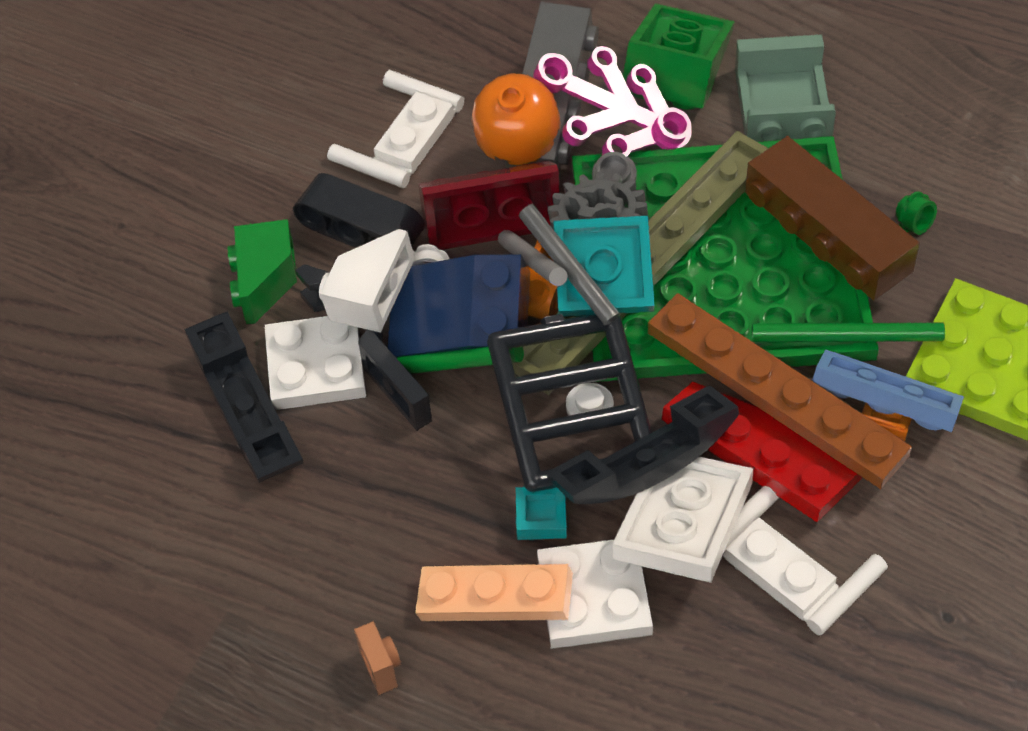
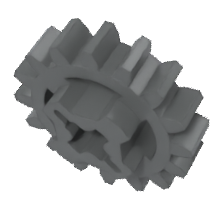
(598, 199)

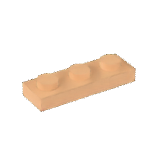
(494, 592)

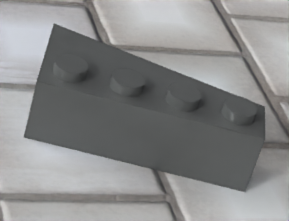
(569, 33)

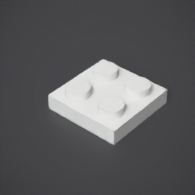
(313, 362)
(605, 598)

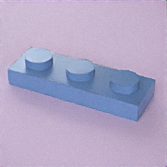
(888, 391)

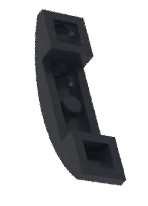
(242, 398)
(652, 459)

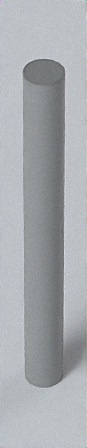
(533, 258)

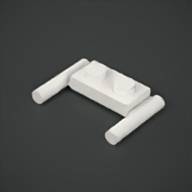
(409, 135)
(789, 572)

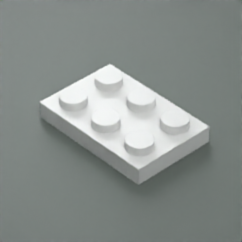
(685, 519)

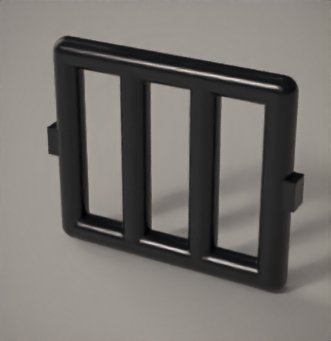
(513, 387)

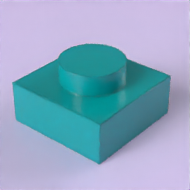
(540, 514)

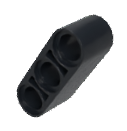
(353, 212)

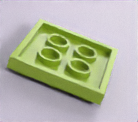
(981, 357)

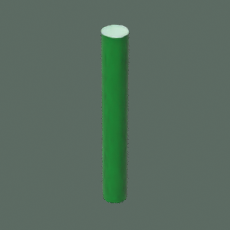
(453, 359)

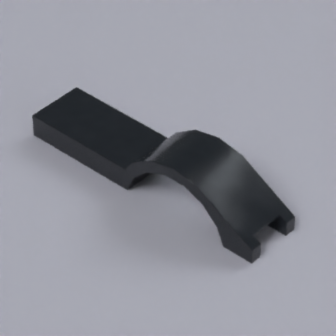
(376, 359)

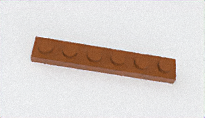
(780, 391)

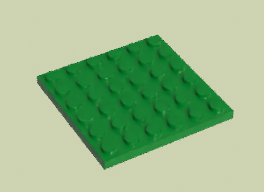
(739, 270)

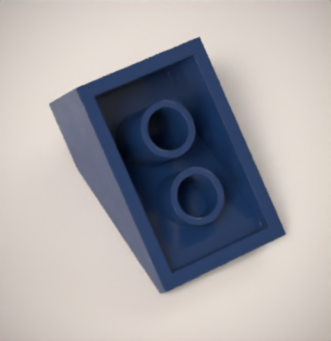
(458, 303)

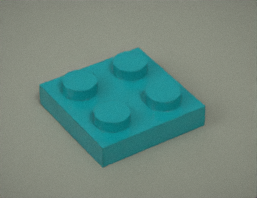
(615, 257)

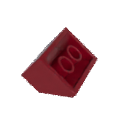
(485, 203)

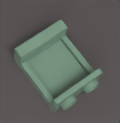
(783, 88)

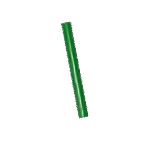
(848, 332)

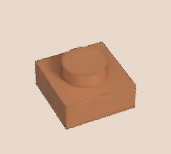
(379, 657)

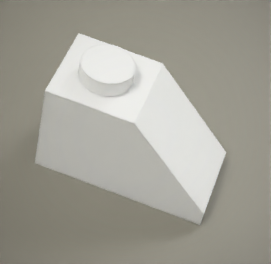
(367, 281)

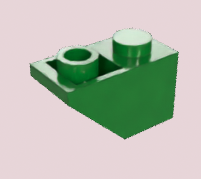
(263, 265)

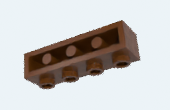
(831, 218)

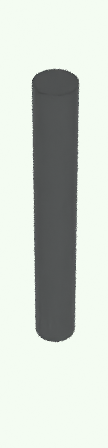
(563, 257)

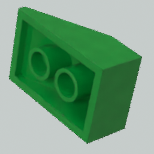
(681, 51)

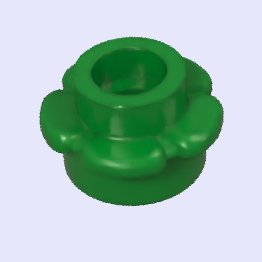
(916, 212)

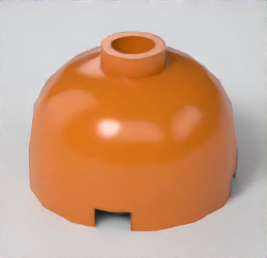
(515, 119)

